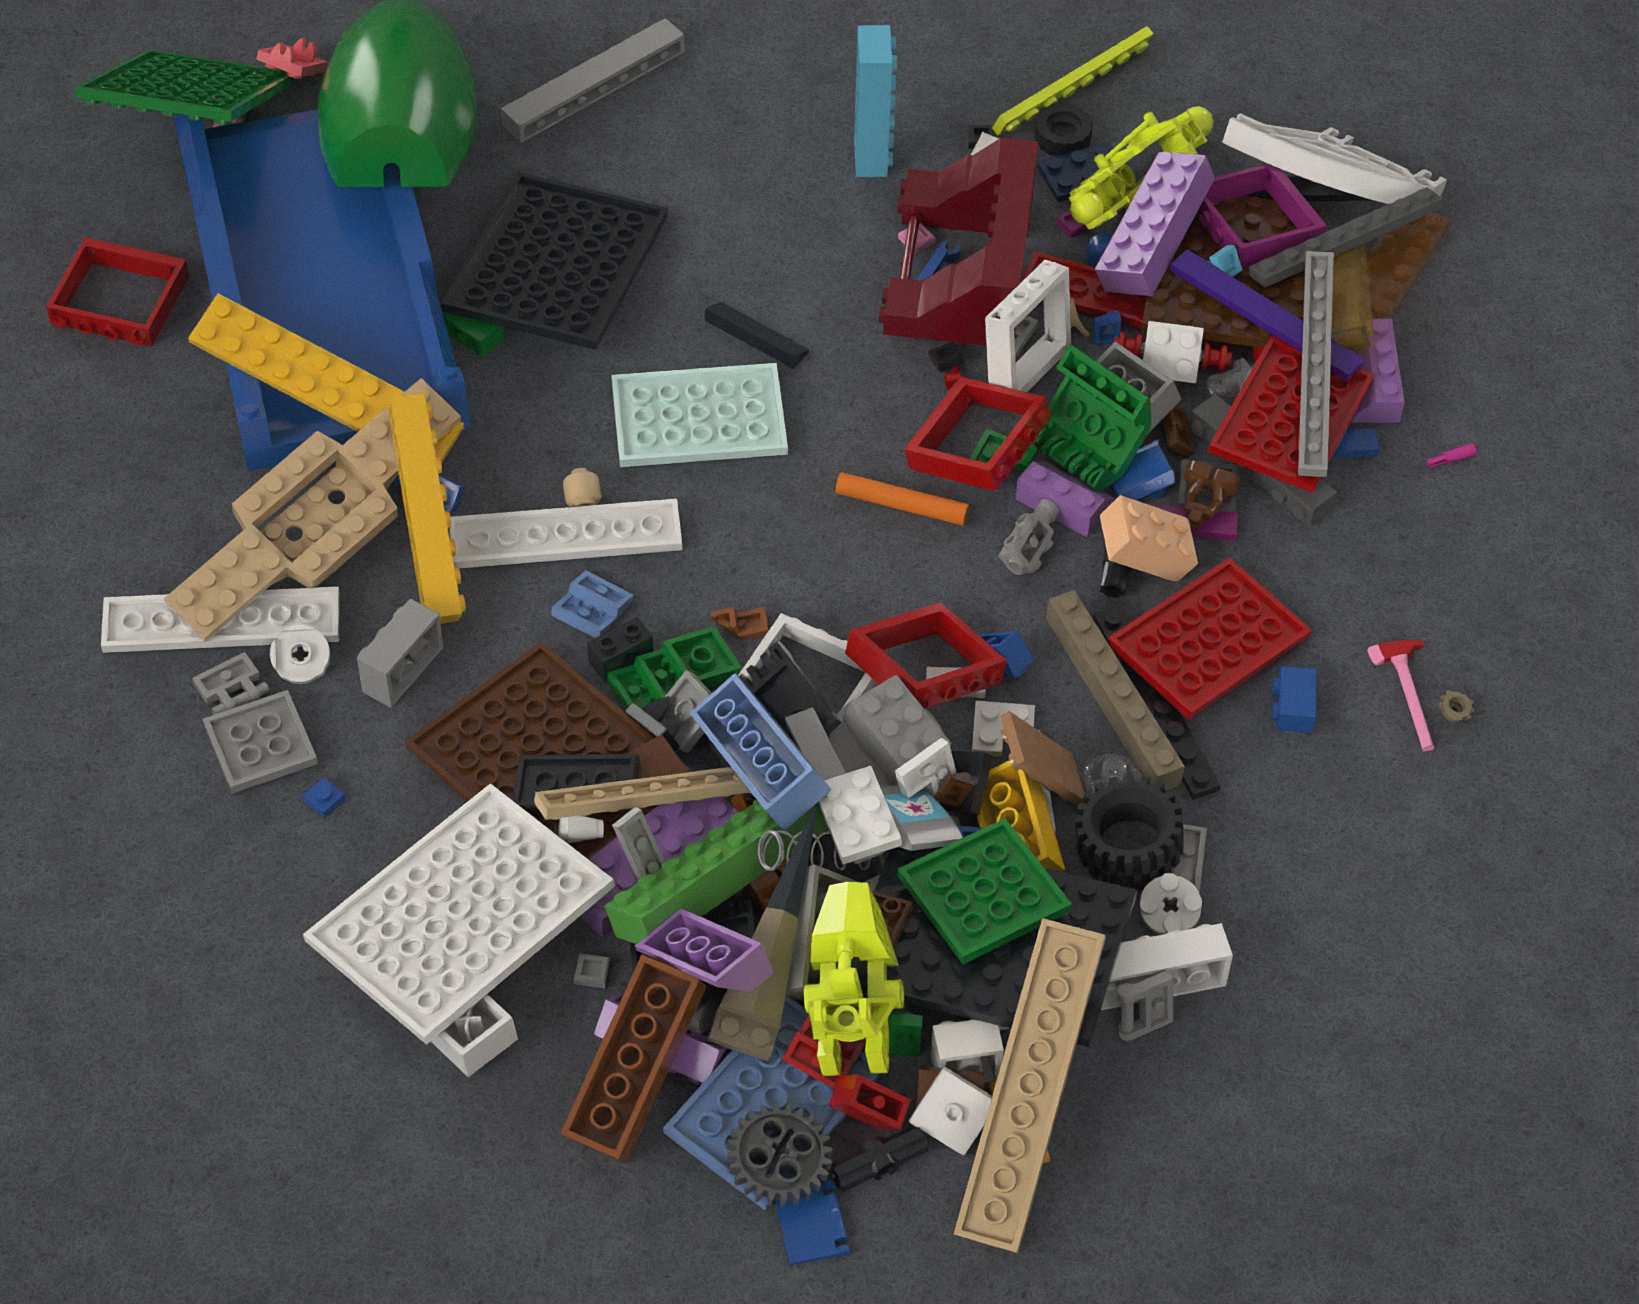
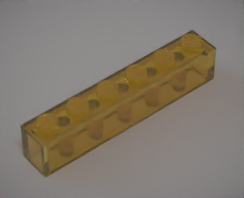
(1352, 299)

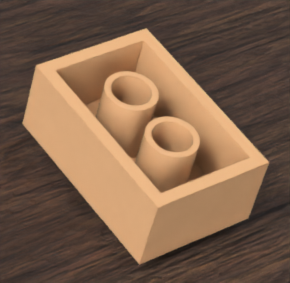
(1148, 539)

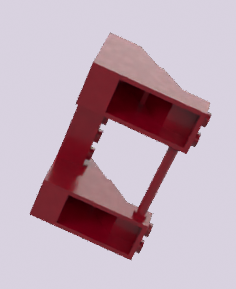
(975, 194)

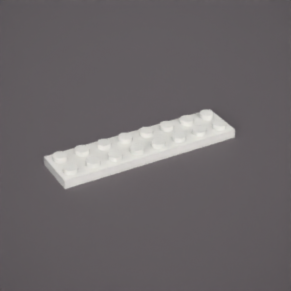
(566, 533)
(150, 624)

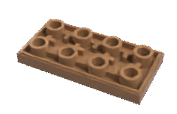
(1042, 759)

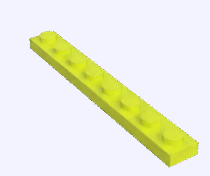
(1067, 85)

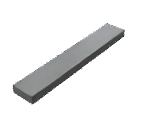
(816, 747)

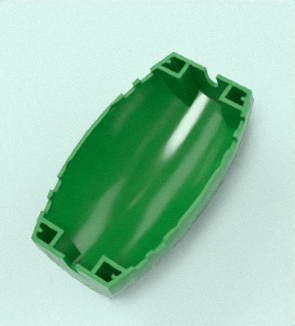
(397, 97)

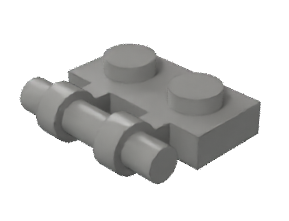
(227, 678)

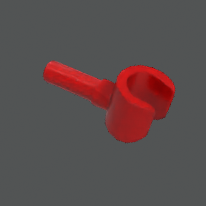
(952, 377)

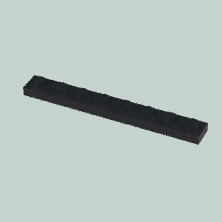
(1197, 773)

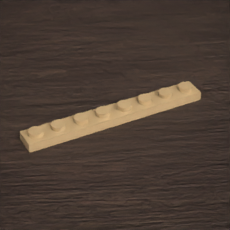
(639, 793)

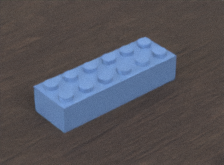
(760, 752)

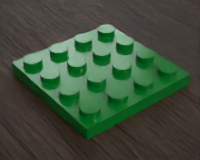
(984, 890)

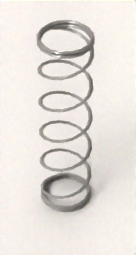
(761, 852)

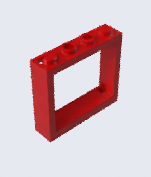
(125, 259)
(922, 448)
(867, 645)

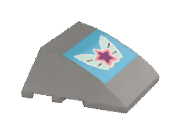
(920, 820)

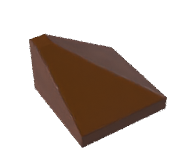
(955, 789)

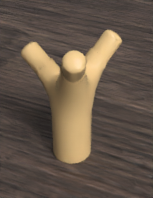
(1074, 319)

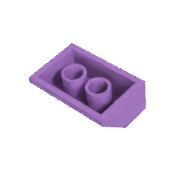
(1078, 502)

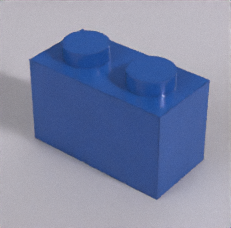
(1295, 699)

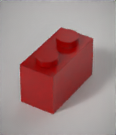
(869, 1102)

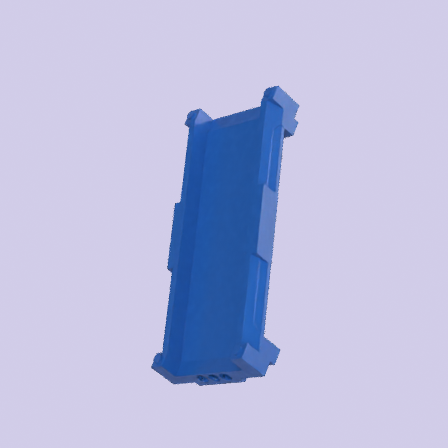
(318, 261)

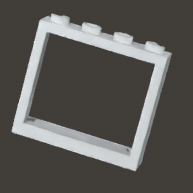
(1045, 283)
(813, 638)

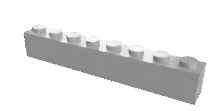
(592, 80)

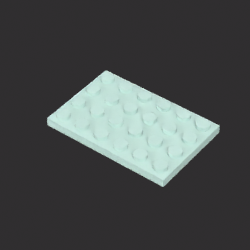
(699, 415)

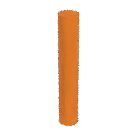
(902, 498)

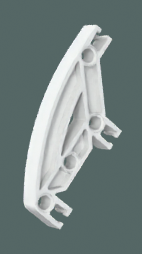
(1327, 160)

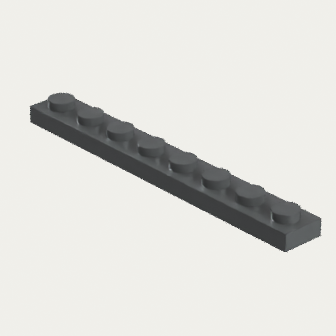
(1347, 235)

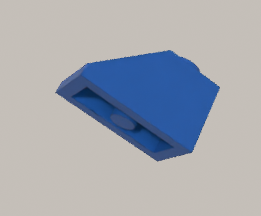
(1013, 649)

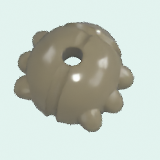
(1457, 702)

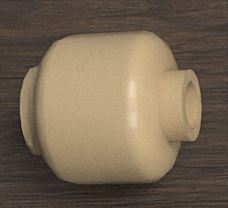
(582, 488)

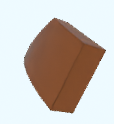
(744, 624)

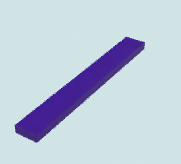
(1258, 309)

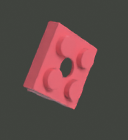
(296, 60)

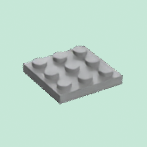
(260, 741)

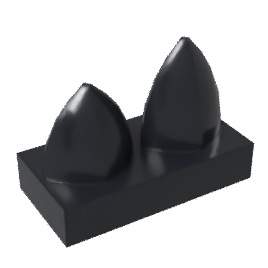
(650, 719)

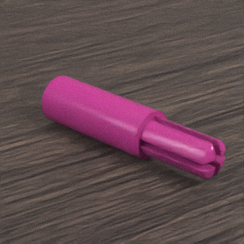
(1452, 455)

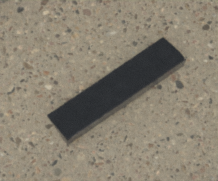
(755, 334)

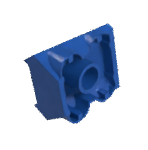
(1145, 475)

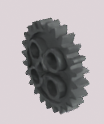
(807, 1166)

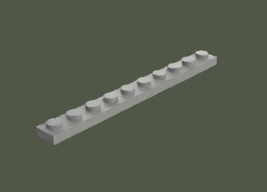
(1316, 365)

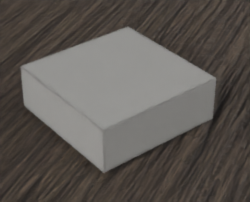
(592, 970)

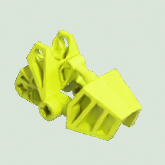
(845, 929)

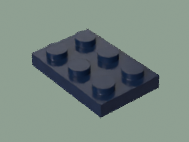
(1070, 169)

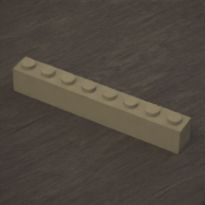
(1114, 691)

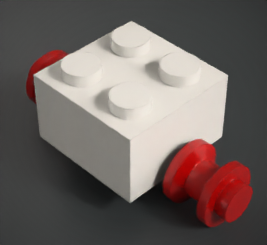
(1176, 350)

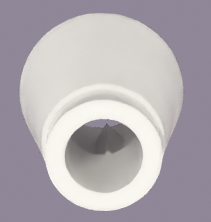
(580, 828)

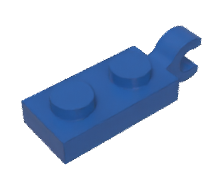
(940, 260)

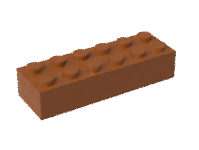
(633, 1059)

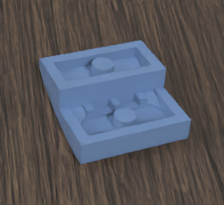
(592, 604)

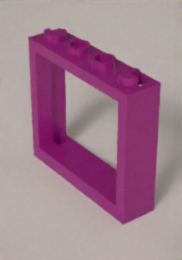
(1282, 191)

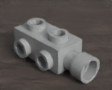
(1030, 539)

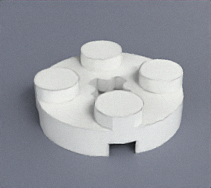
(288, 642)
(1170, 888)

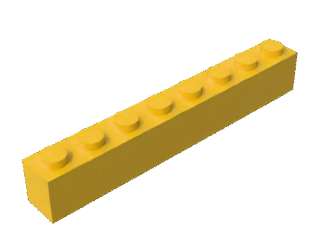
(424, 506)

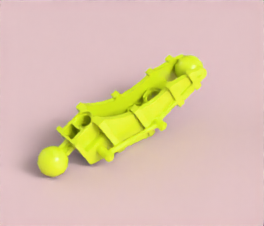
(1115, 183)

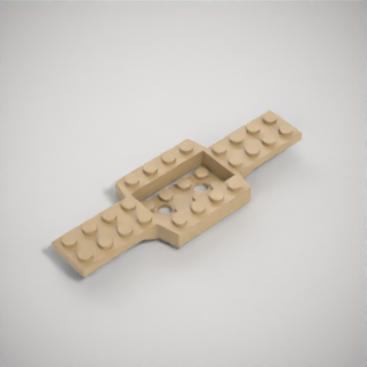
(330, 531)

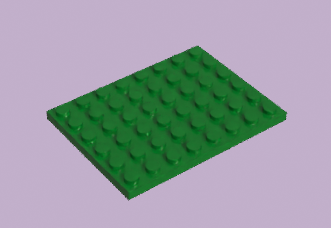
(185, 86)

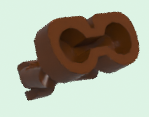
(1203, 476)

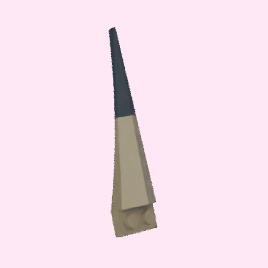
(752, 1019)

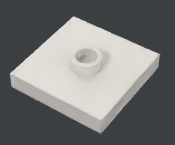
(952, 1111)

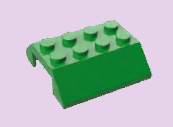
(1094, 421)

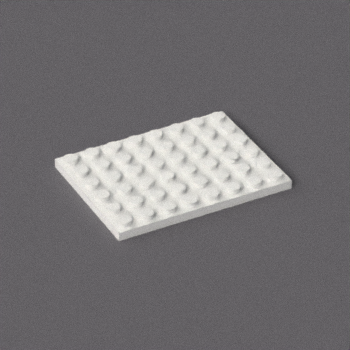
(458, 912)

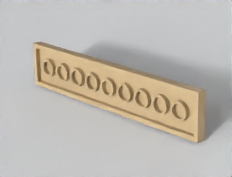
(1030, 1085)

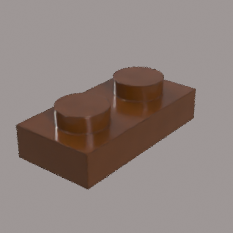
(1178, 432)

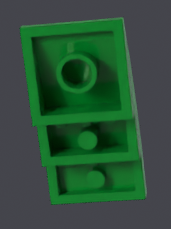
(658, 671)

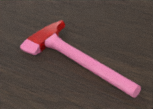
(1398, 654)

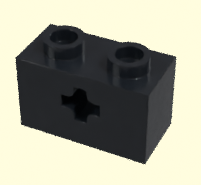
(619, 647)

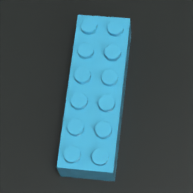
(874, 100)

